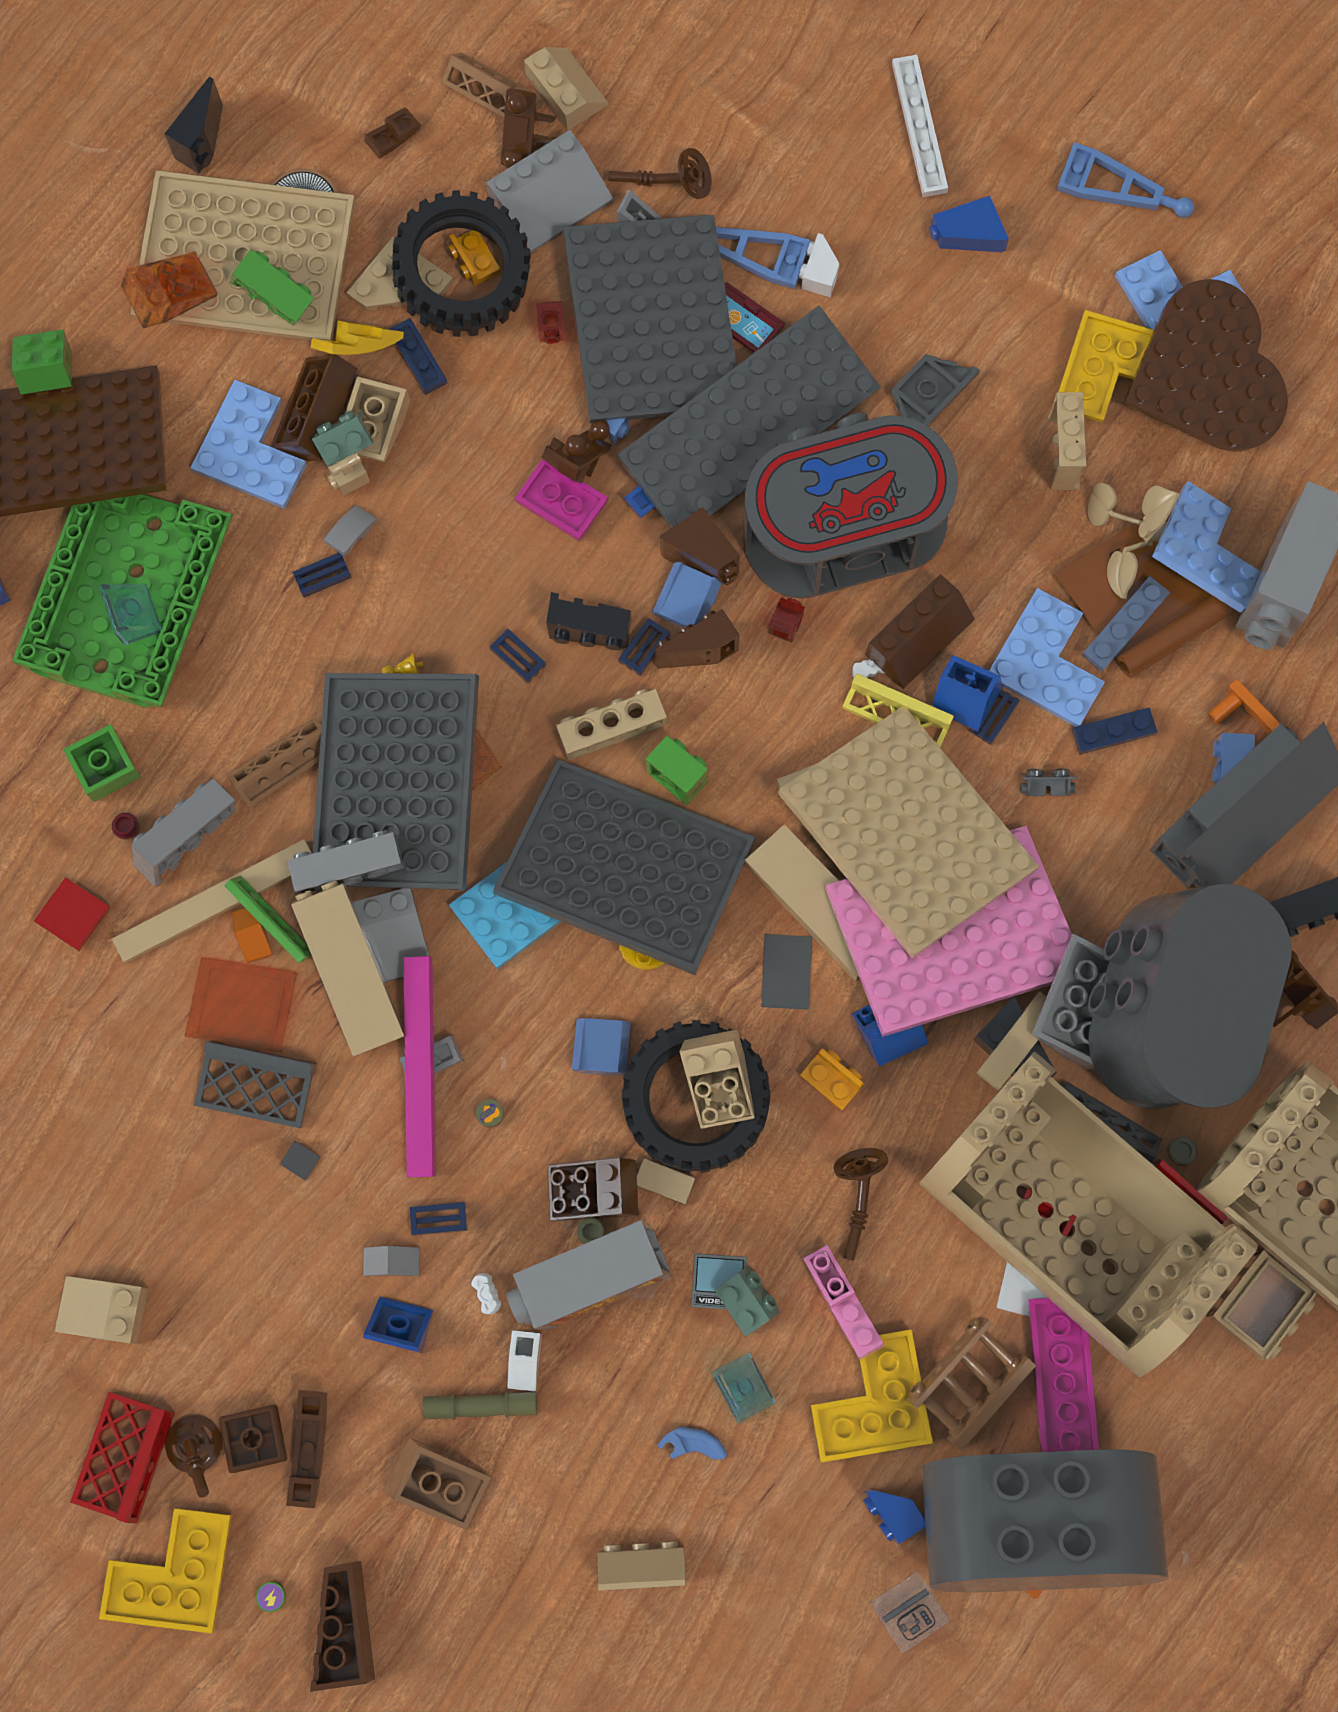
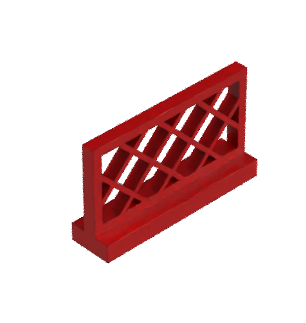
(144, 1465)

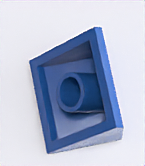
(399, 1324)

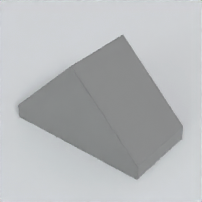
(634, 209)
(391, 1261)

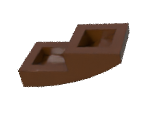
(395, 132)

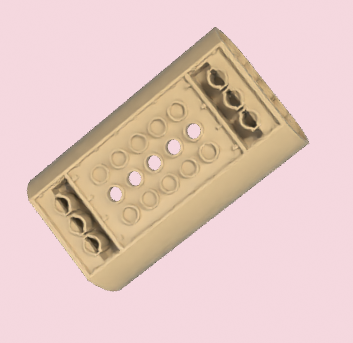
(1259, 1173)
(1163, 1245)

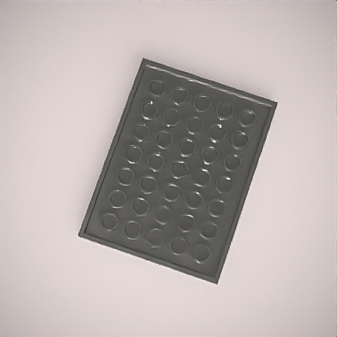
(648, 314)
(400, 763)
(625, 866)

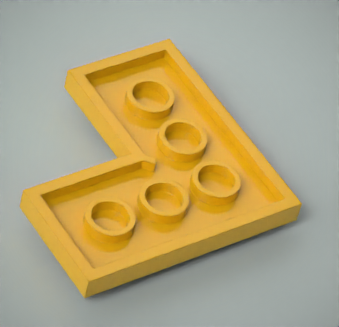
(1100, 354)
(882, 1417)
(181, 1592)

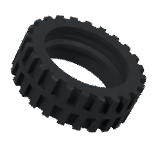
(474, 215)
(659, 1143)

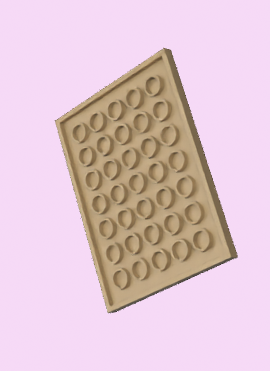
(225, 219)
(908, 831)

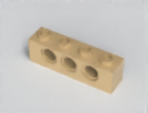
(603, 736)

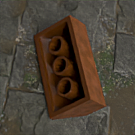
(316, 399)
(920, 632)

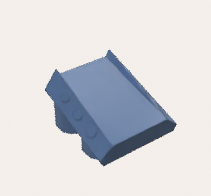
(686, 596)
(601, 1046)

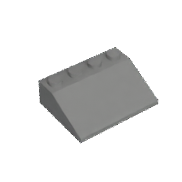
(550, 190)
(392, 930)
(1065, 1013)

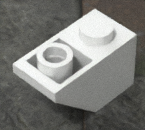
(822, 268)
(524, 1360)

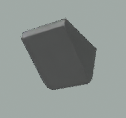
(300, 1160)

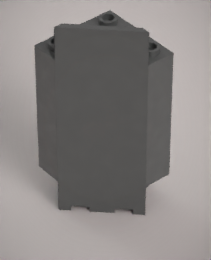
(1250, 808)

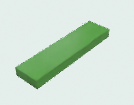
(269, 918)

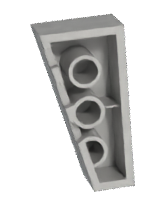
(181, 830)
(346, 863)

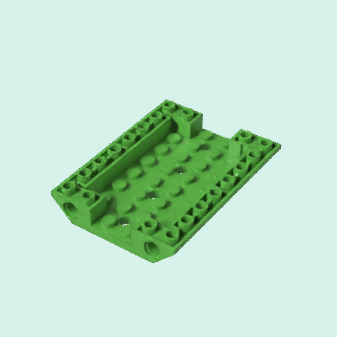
(100, 546)

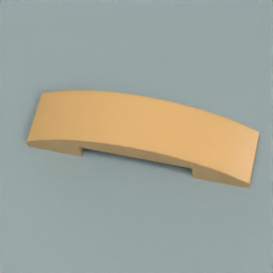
(1013, 1046)

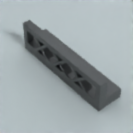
(1111, 1118)

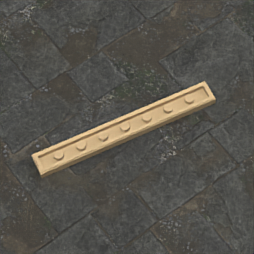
(203, 906)

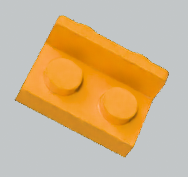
(474, 257)
(832, 1079)

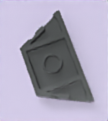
(930, 388)

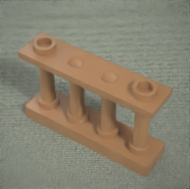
(997, 1388)

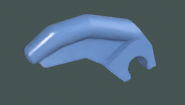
(692, 1440)

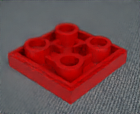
(72, 914)

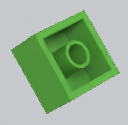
(42, 361)
(102, 763)
(677, 769)

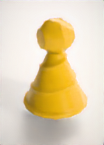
(407, 666)

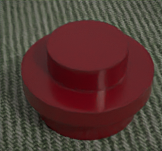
(125, 826)

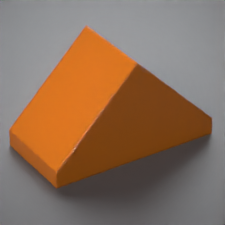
(251, 936)

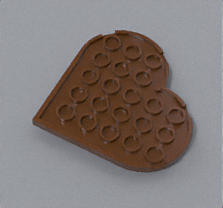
(1207, 370)

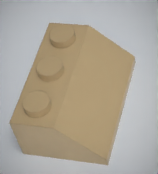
(564, 85)
(641, 1566)

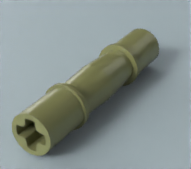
(479, 1405)

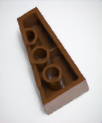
(343, 1632)

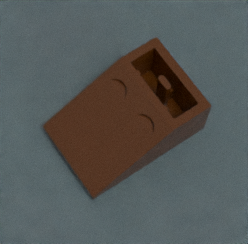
(699, 644)
(593, 1189)

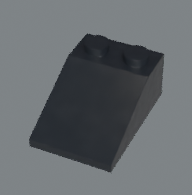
(196, 128)

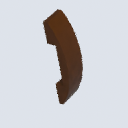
(308, 1449)

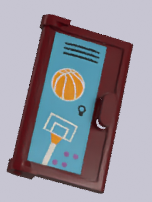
(747, 327)

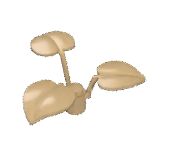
(1156, 508)

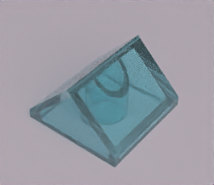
(130, 611)
(743, 1388)

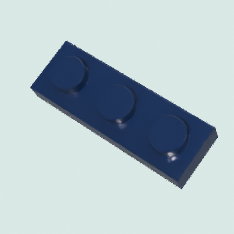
(419, 357)
(1114, 731)

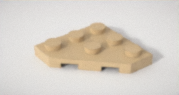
(376, 284)

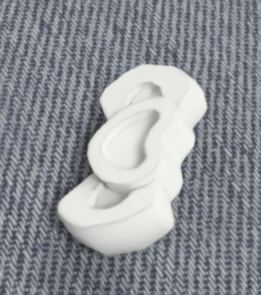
(866, 668)
(486, 1293)

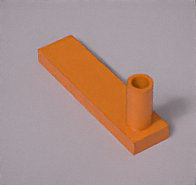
(1241, 696)

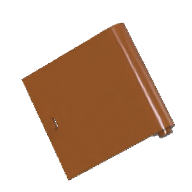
(1176, 620)

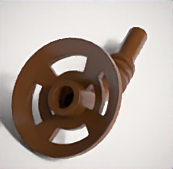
(686, 175)
(862, 1172)
(194, 1448)

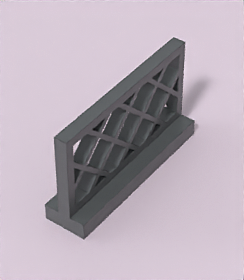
(259, 1060)

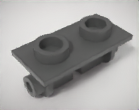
(1059, 782)

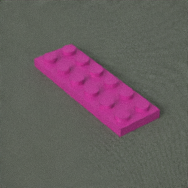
(1062, 1380)

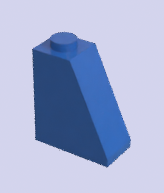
(970, 227)

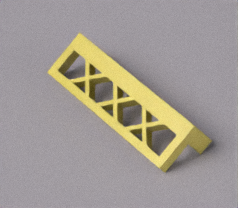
(889, 697)

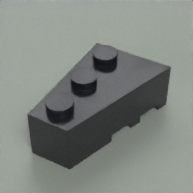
(588, 624)
(1309, 907)
(999, 1026)

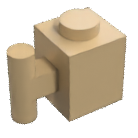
(347, 474)

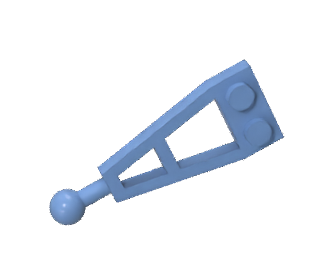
(1078, 170)
(789, 260)

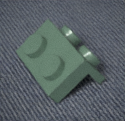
(342, 438)
(747, 1300)

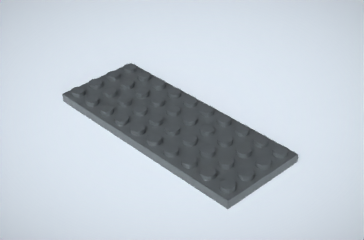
(719, 436)

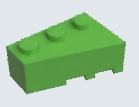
(272, 287)

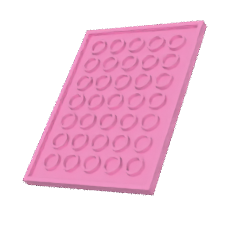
(988, 958)

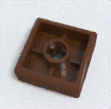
(238, 1427)

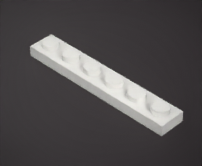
(920, 126)

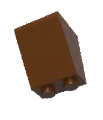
(701, 546)

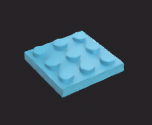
(497, 923)

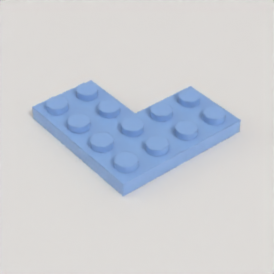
(1152, 283)
(235, 449)
(1192, 548)
(1032, 664)

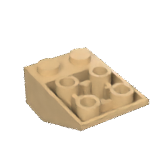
(718, 1078)

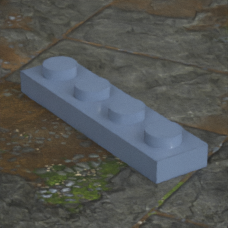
(1125, 623)

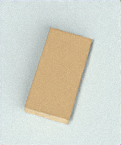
(664, 1181)

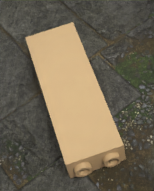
(799, 885)
(348, 967)

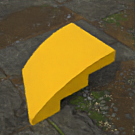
(357, 339)

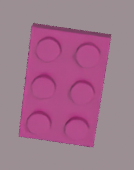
(561, 500)

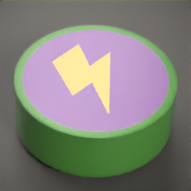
(271, 1596)

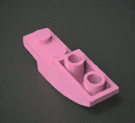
(843, 1302)

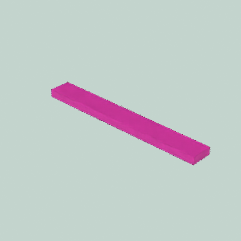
(419, 1067)

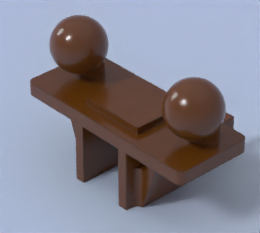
(519, 126)
(580, 452)
(1307, 996)

